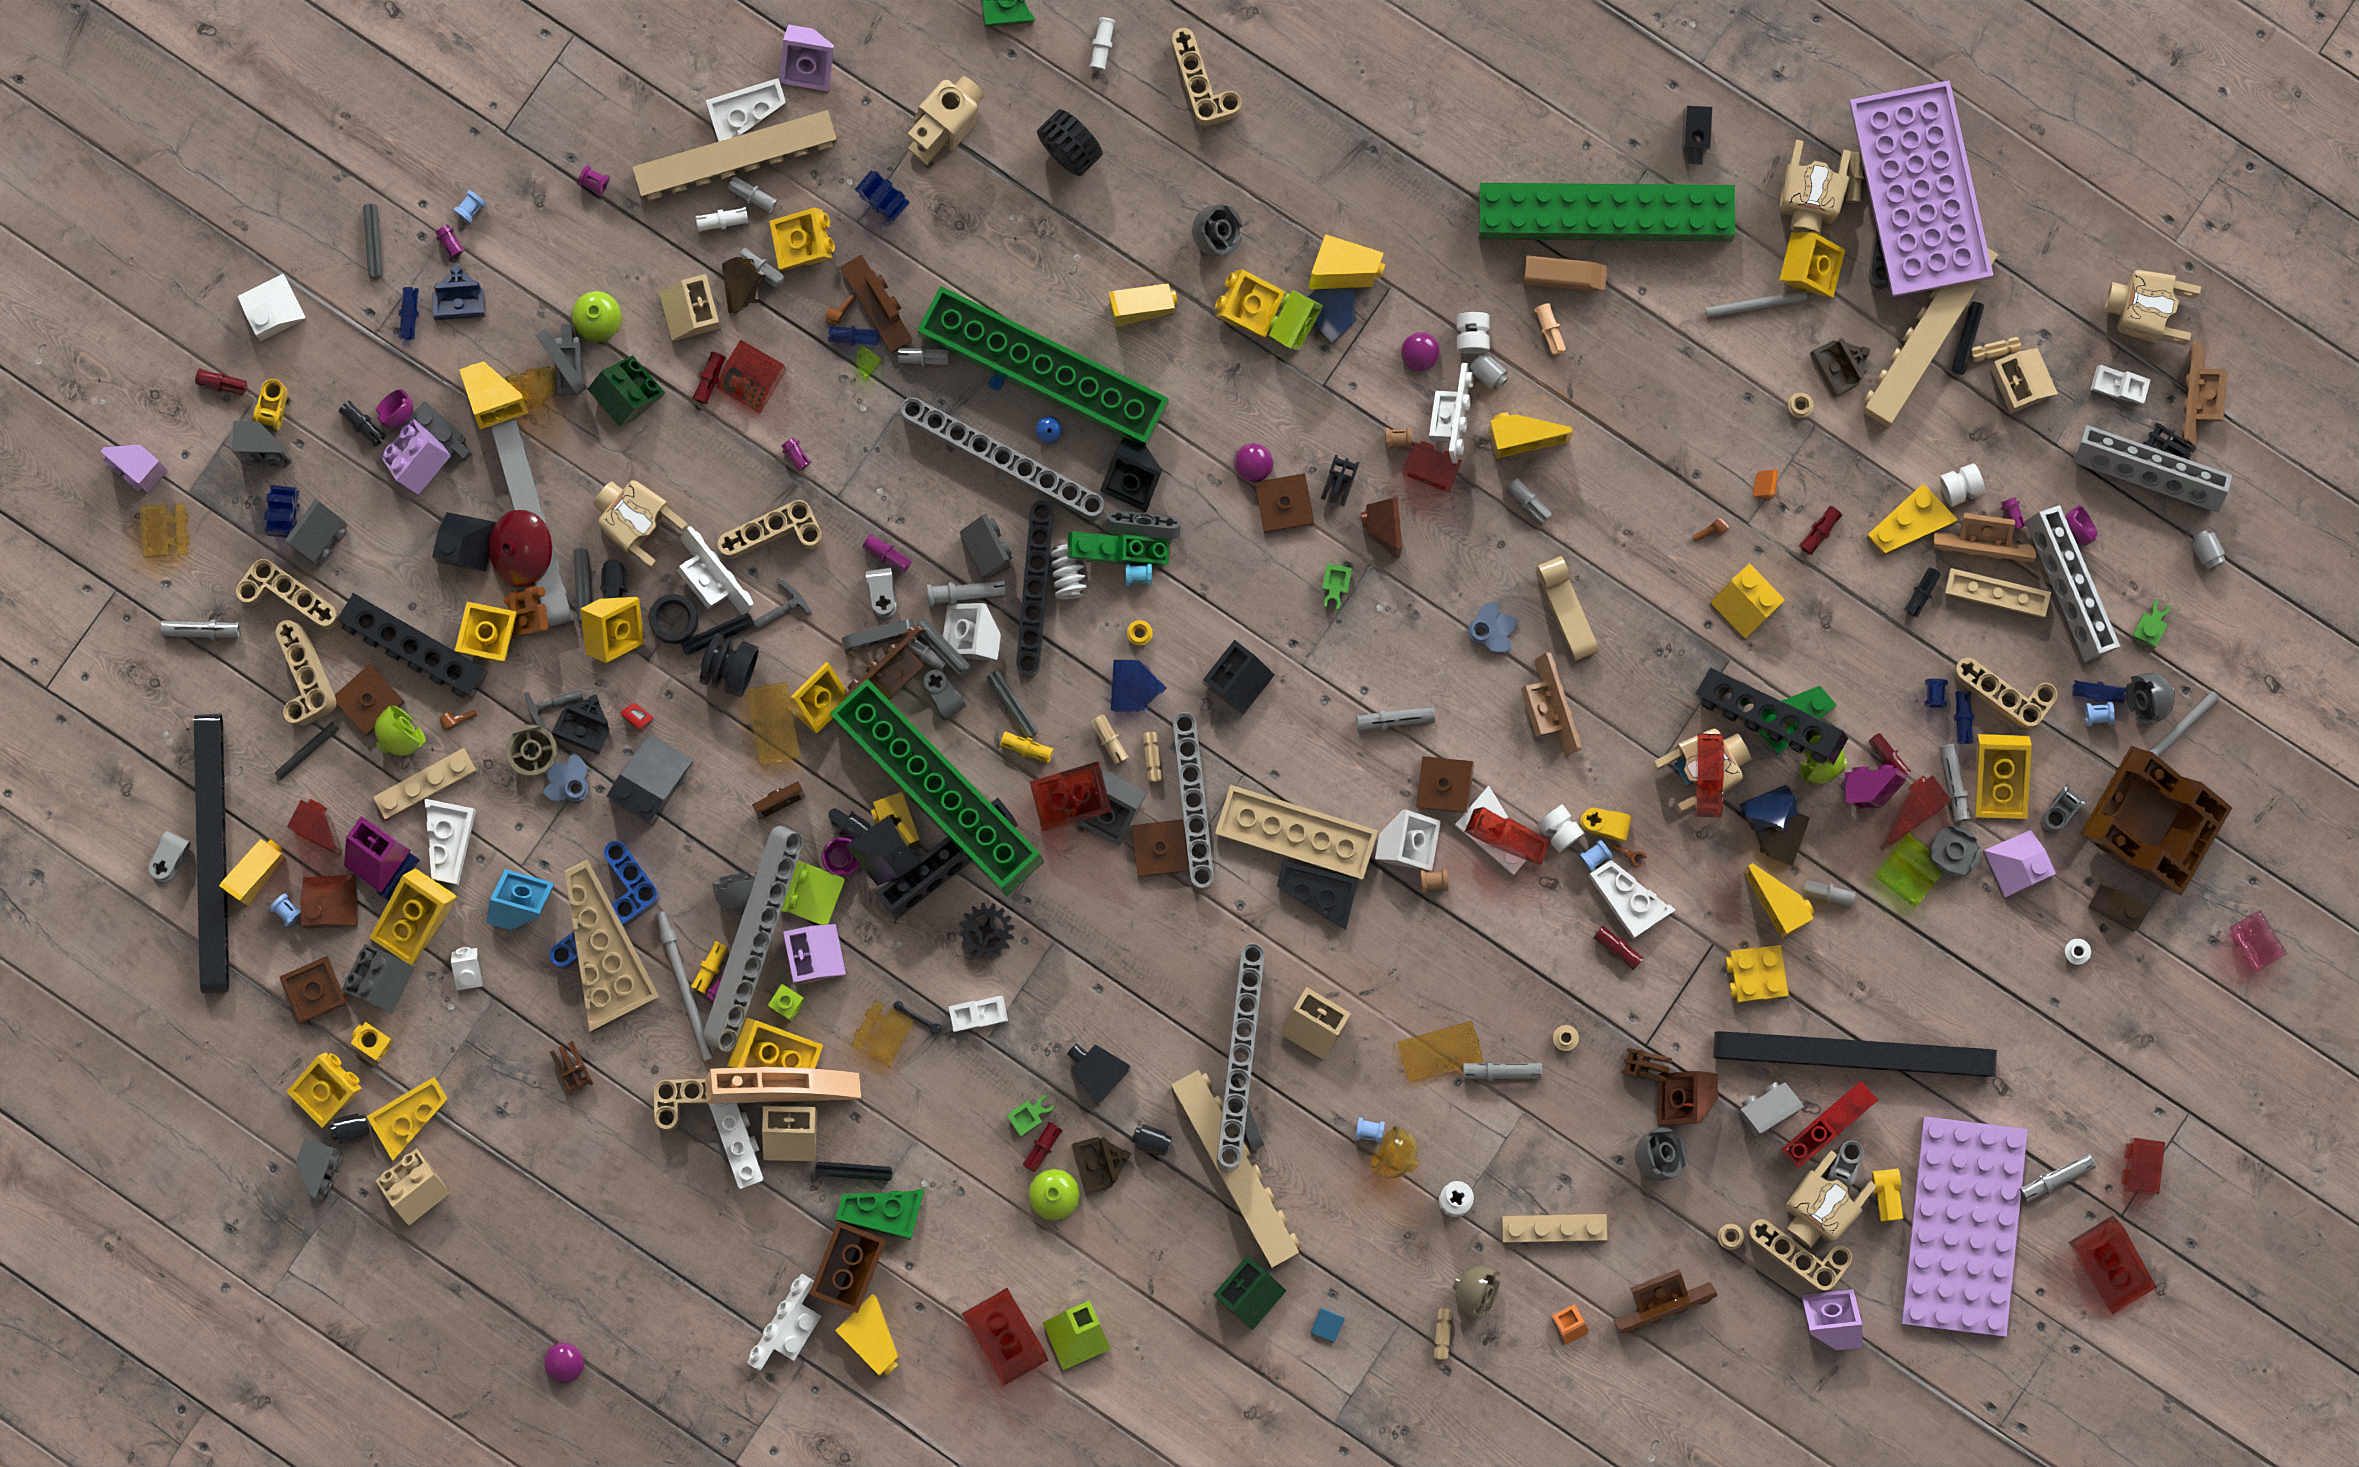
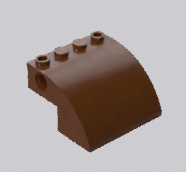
(2156, 820)

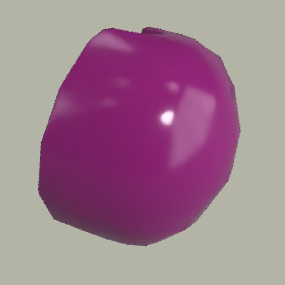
(1420, 351)
(395, 409)
(1253, 462)
(2081, 526)
(838, 858)
(563, 1362)

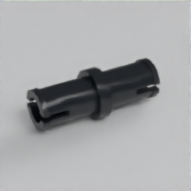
(362, 423)

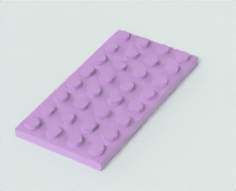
(1921, 188)
(1964, 1226)

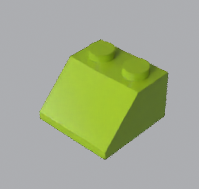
(1295, 320)

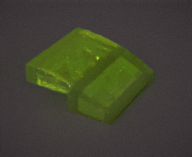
(1909, 871)

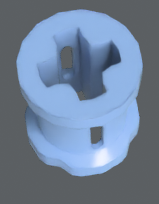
(469, 206)
(2099, 714)
(1595, 855)
(285, 910)
(1369, 1130)

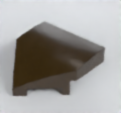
(741, 283)
(1840, 365)
(1783, 844)
(1099, 1163)

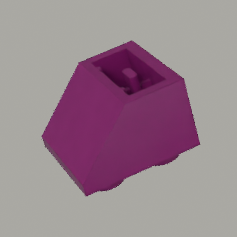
(1872, 787)
(373, 853)

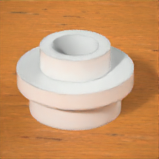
(2069, 951)

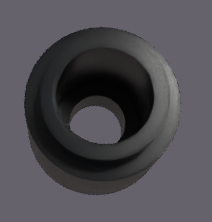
(349, 1128)
(1151, 1140)

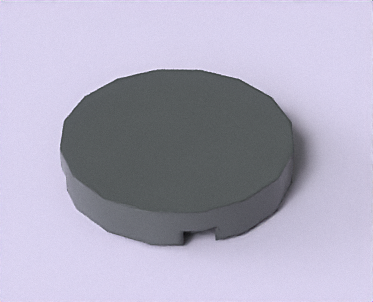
(1954, 851)

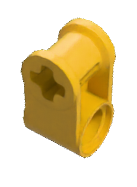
(271, 406)
(1611, 824)

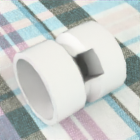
(1473, 342)
(1962, 485)
(1560, 828)

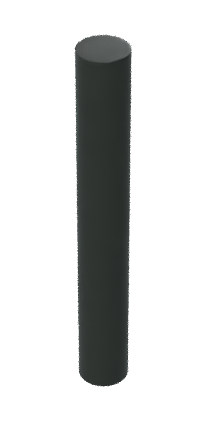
(309, 748)

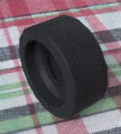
(667, 600)

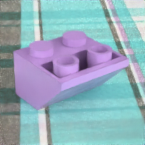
(415, 456)
(136, 463)
(814, 953)

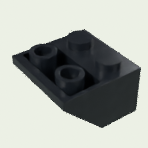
(1238, 677)

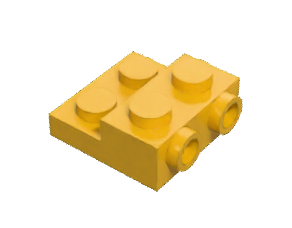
(802, 239)
(1249, 302)
(1757, 974)
(324, 1088)

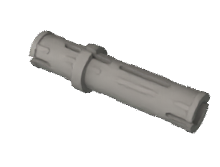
(230, 630)
(1395, 718)
(1955, 784)
(1502, 1071)
(2049, 1182)

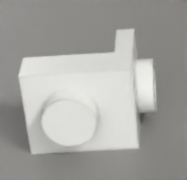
(466, 968)

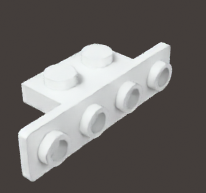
(1449, 413)
(709, 577)
(737, 1143)
(789, 1327)

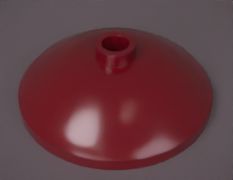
(520, 548)

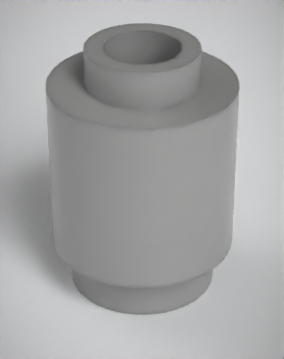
(1489, 372)
(2208, 549)

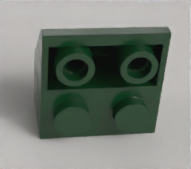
(625, 390)
(1249, 1292)

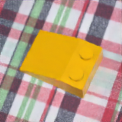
(1523, 434)
(2003, 776)
(1782, 904)
(412, 916)
(771, 1047)

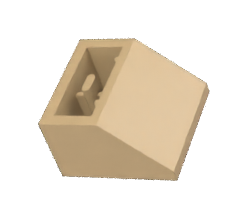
(689, 308)
(2023, 379)
(1315, 1023)
(789, 1133)
(412, 1187)

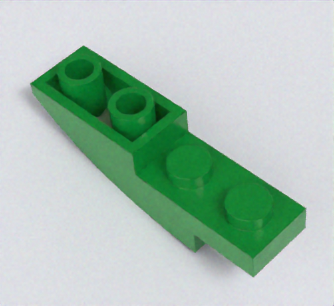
(1118, 549)

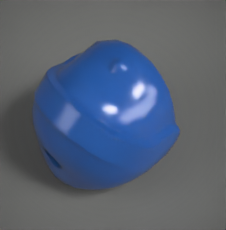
(1045, 423)

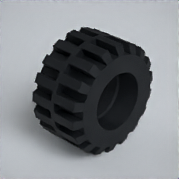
(1069, 142)

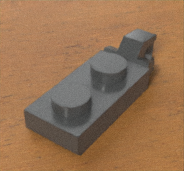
(572, 350)
(441, 430)

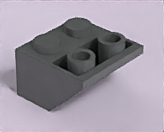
(255, 444)
(985, 547)
(378, 978)
(317, 1166)

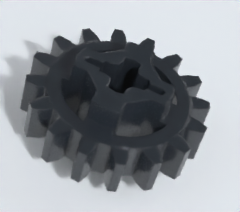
(975, 927)

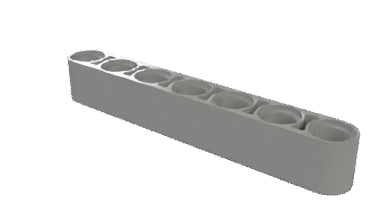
(1188, 789)

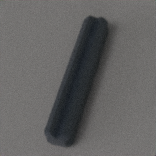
(1967, 338)
(727, 629)
(853, 1171)

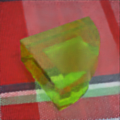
(866, 362)

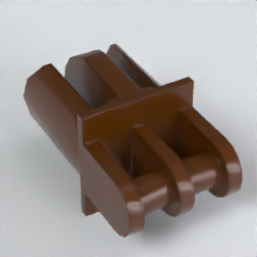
(1643, 1065)
(579, 1083)

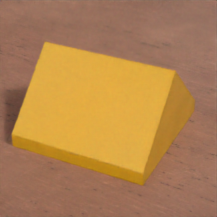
(485, 632)
(818, 698)

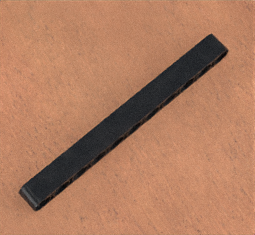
(211, 853)
(1855, 1054)

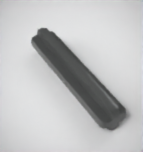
(372, 240)
(582, 581)
(944, 649)
(1012, 704)

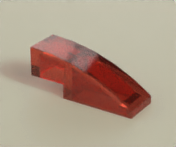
(1709, 775)
(1507, 835)

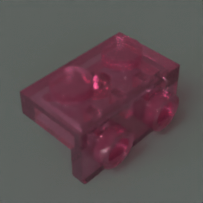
(2257, 941)

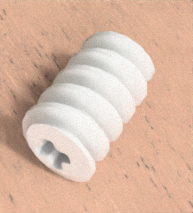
(1067, 574)
(1459, 1189)

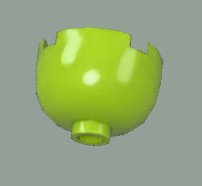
(596, 316)
(396, 732)
(1819, 773)
(1054, 1194)

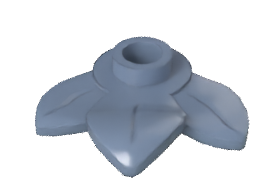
(1496, 627)
(564, 777)

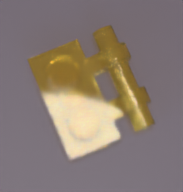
(155, 530)
(890, 1036)

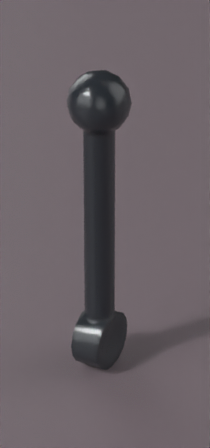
(935, 1028)

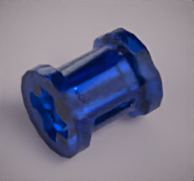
(1936, 693)

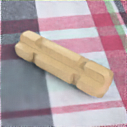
(1996, 349)
(1152, 757)
(1442, 1334)

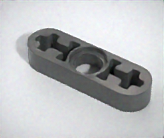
(561, 361)
(1143, 524)
(876, 635)
(1251, 1130)

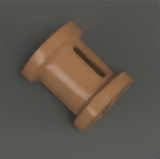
(1398, 438)
(1434, 880)

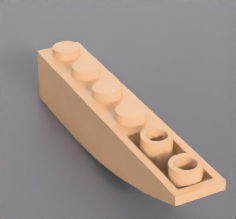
(780, 1085)

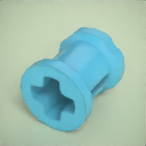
(1138, 574)

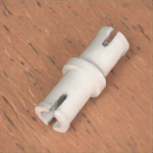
(1102, 43)
(721, 219)

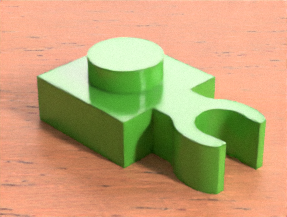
(1336, 581)
(2151, 627)
(1027, 1117)

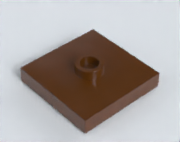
(1284, 503)
(367, 698)
(1445, 784)
(778, 800)
(1160, 848)
(313, 990)

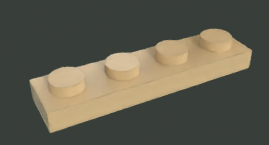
(1997, 593)
(425, 784)
(1554, 1228)

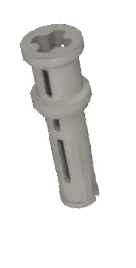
(952, 593)

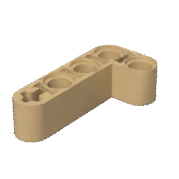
(1199, 76)
(767, 534)
(292, 597)
(1566, 608)
(301, 670)
(2000, 689)
(679, 1098)
(1795, 1250)

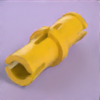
(1026, 747)
(709, 967)

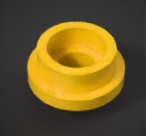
(1139, 624)

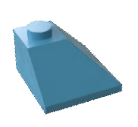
(517, 900)

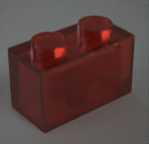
(1431, 466)
(2143, 1166)

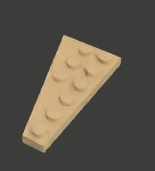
(608, 963)

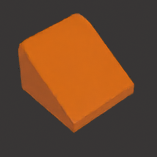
(1765, 484)
(1570, 1324)

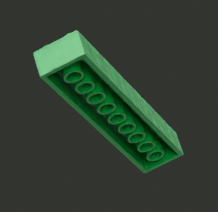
(1606, 212)
(1042, 367)
(937, 788)

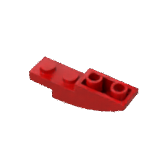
(1829, 1124)

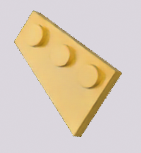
(1913, 519)
(406, 1115)

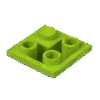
(1076, 1335)

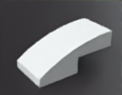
(2120, 385)
(978, 1013)

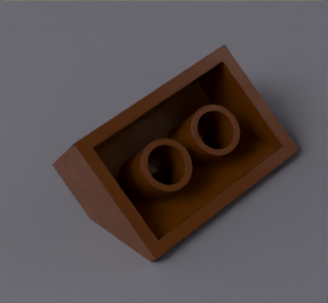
(847, 1267)

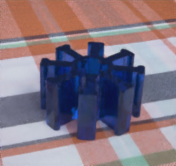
(882, 196)
(281, 511)

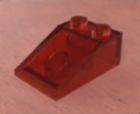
(1070, 797)
(1921, 803)
(2112, 1264)
(1005, 1337)

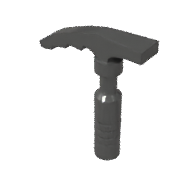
(779, 611)
(556, 702)

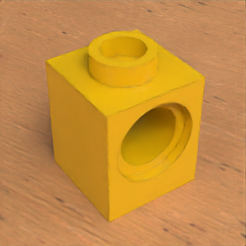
(379, 1049)

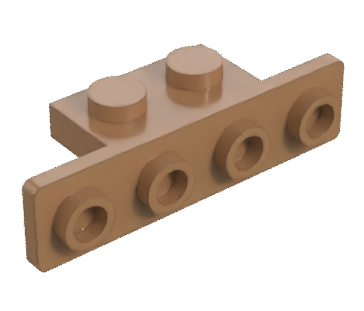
(2205, 394)
(1985, 537)
(1549, 707)

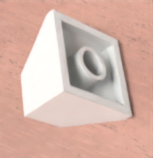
(271, 307)
(972, 631)
(1409, 841)

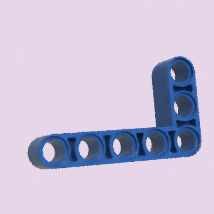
(631, 897)

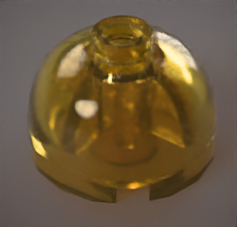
(535, 384)
(1396, 1154)

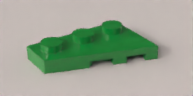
(1005, 12)
(1813, 702)
(885, 1213)

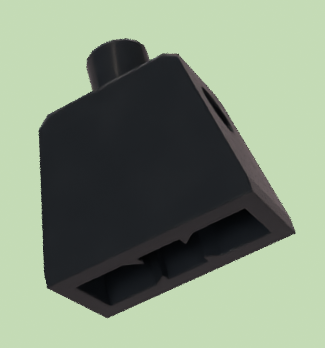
(1696, 120)
(1097, 1070)

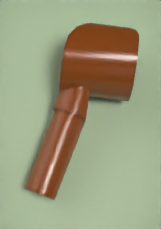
(834, 316)
(1718, 525)
(449, 722)
(1629, 854)

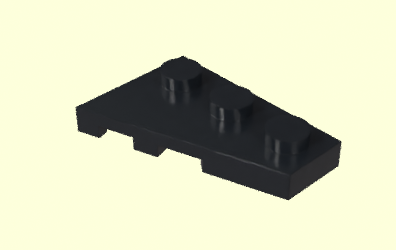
(1319, 890)

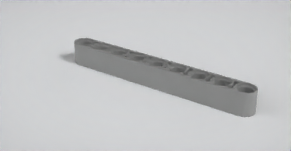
(995, 448)
(526, 497)
(753, 938)
(1236, 1069)

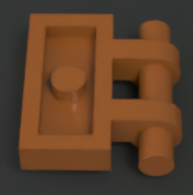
(528, 619)

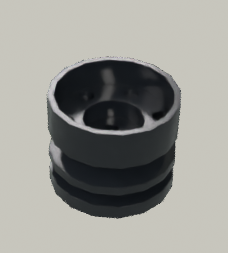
(727, 664)

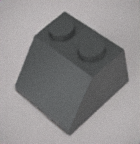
(317, 533)
(1125, 805)

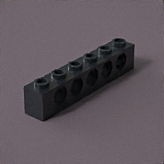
(359, 608)
(1717, 684)
(932, 871)

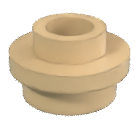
(1804, 398)
(1562, 1045)
(1739, 1236)

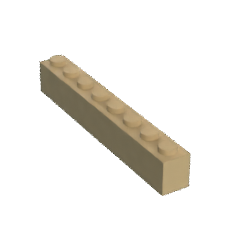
(735, 154)
(1919, 350)
(1244, 1182)

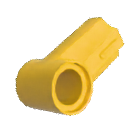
(1888, 1194)

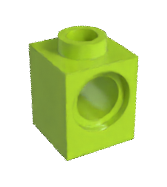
(786, 1003)

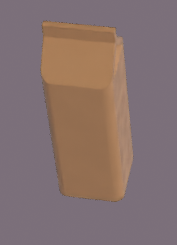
(1564, 274)

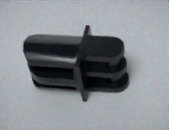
(2173, 444)
(1341, 478)
(613, 579)
(850, 826)

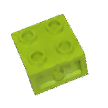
(813, 893)

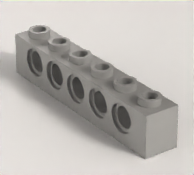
(2152, 468)
(2072, 583)

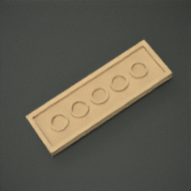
(1296, 832)

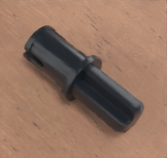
(1922, 592)

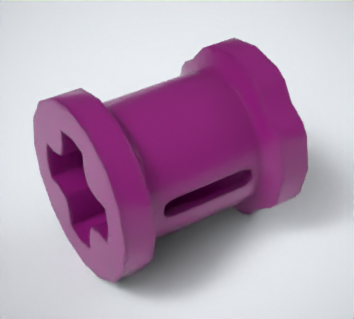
(587, 174)

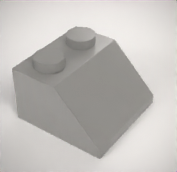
(1770, 1108)

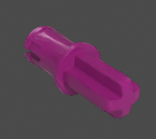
(887, 553)

